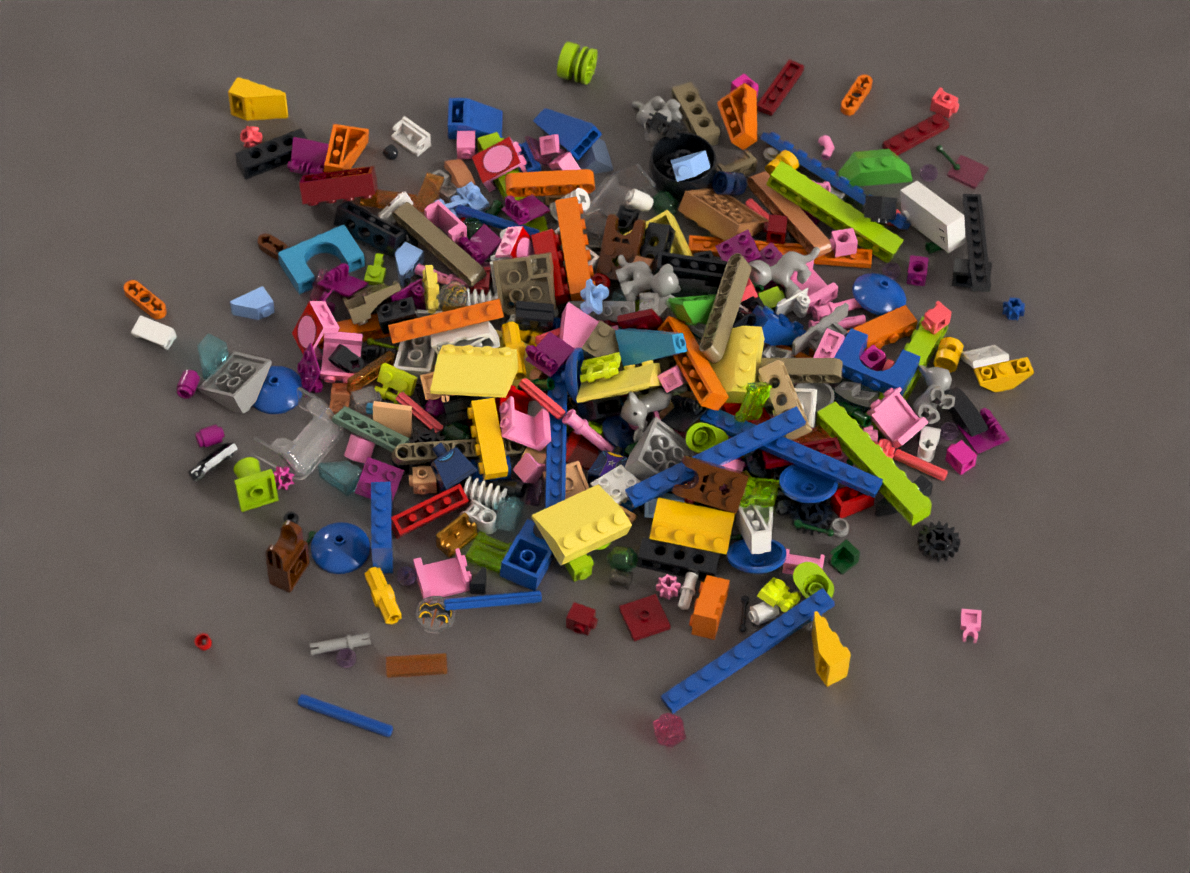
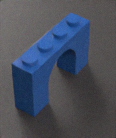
(897, 376)
(381, 526)

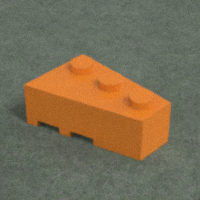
(740, 115)
(345, 147)
(709, 607)

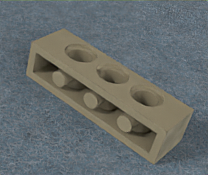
(695, 113)

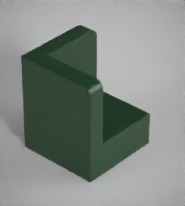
(843, 557)

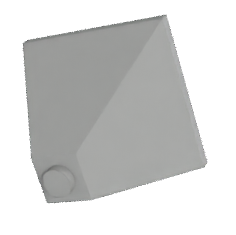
(237, 381)
(657, 451)

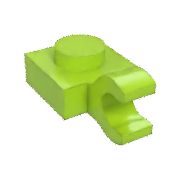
(376, 274)

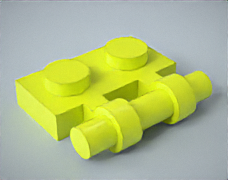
(600, 367)
(397, 379)
(778, 594)

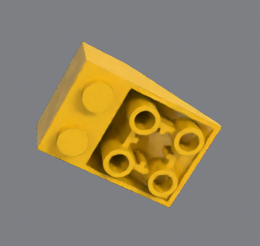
(256, 101)
(829, 654)

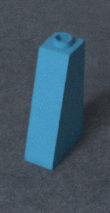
(647, 345)

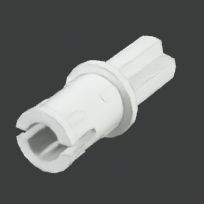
(687, 591)

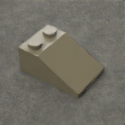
(602, 343)

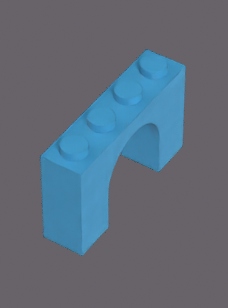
(335, 242)

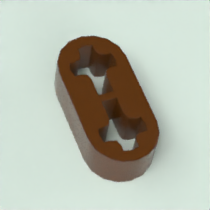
(271, 247)

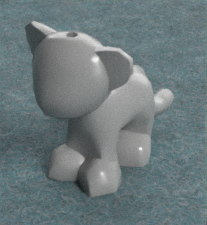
(656, 104)
(782, 271)
(638, 278)
(938, 382)
(639, 405)

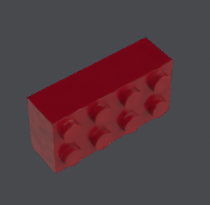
(338, 185)

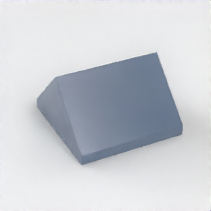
(596, 158)

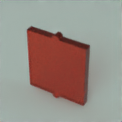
(581, 449)

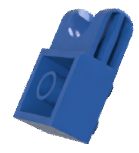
(527, 558)

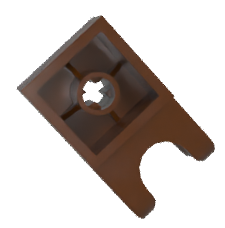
(617, 244)
(707, 483)
(287, 558)

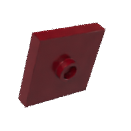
(643, 319)
(644, 617)

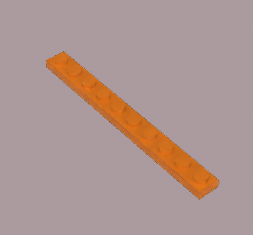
(861, 259)

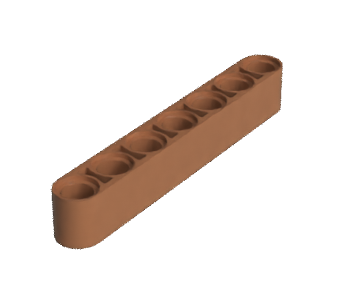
(798, 223)

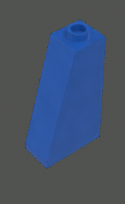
(574, 134)

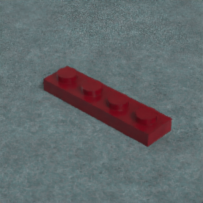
(780, 87)
(916, 134)
(826, 446)

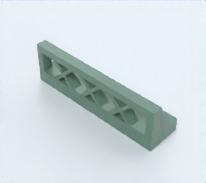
(369, 429)

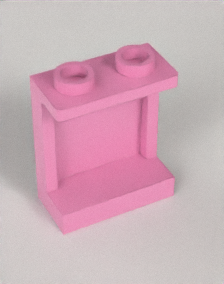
(895, 418)

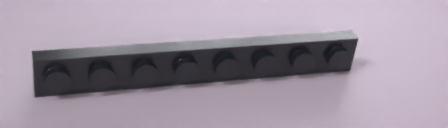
(976, 243)

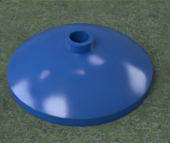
(878, 293)
(572, 373)
(279, 396)
(806, 485)
(340, 556)
(742, 559)

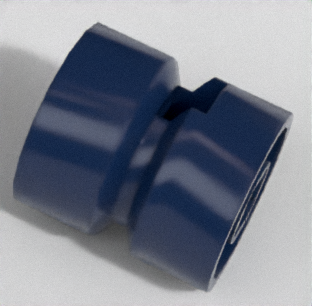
(729, 183)

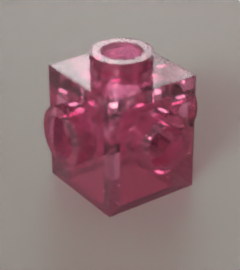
(669, 729)

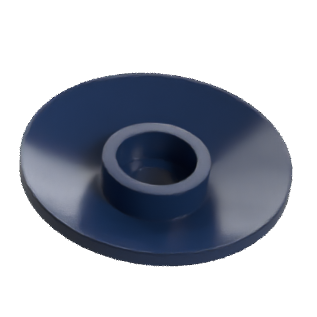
(618, 431)

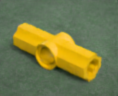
(512, 339)
(383, 595)

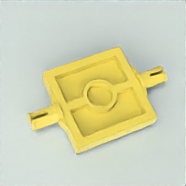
(431, 289)

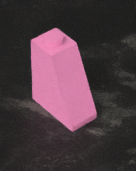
(576, 326)

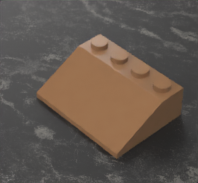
(720, 213)

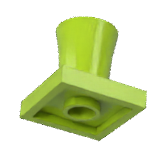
(253, 486)

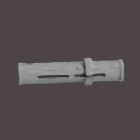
(340, 643)

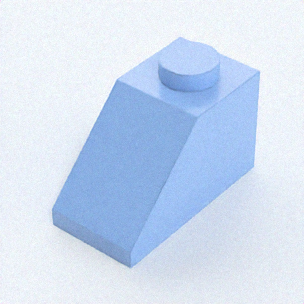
(690, 165)
(406, 261)
(253, 305)

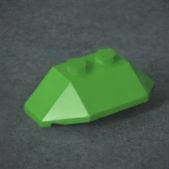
(875, 168)
(692, 308)

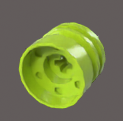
(577, 63)

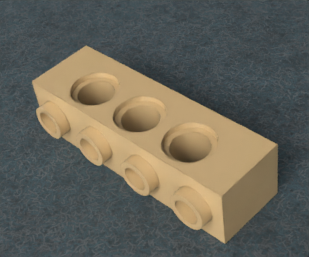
(769, 374)

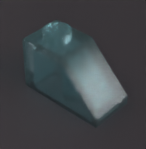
(340, 475)

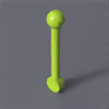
(370, 341)

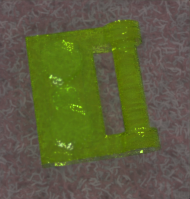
(753, 401)
(765, 494)
(485, 555)

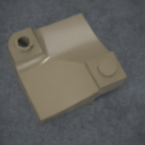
(525, 279)
(366, 300)

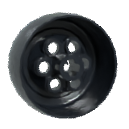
(661, 166)

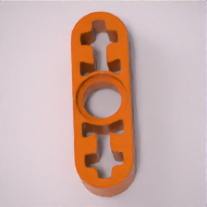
(856, 101)
(145, 306)

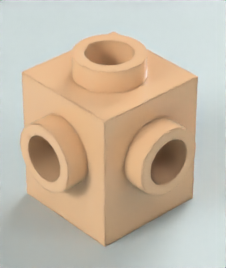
(423, 480)

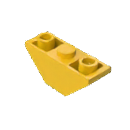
(1004, 375)

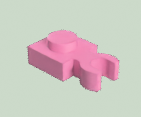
(971, 623)

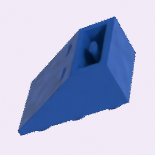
(473, 116)
(777, 328)

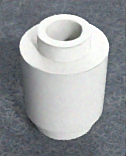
(639, 200)
(762, 613)

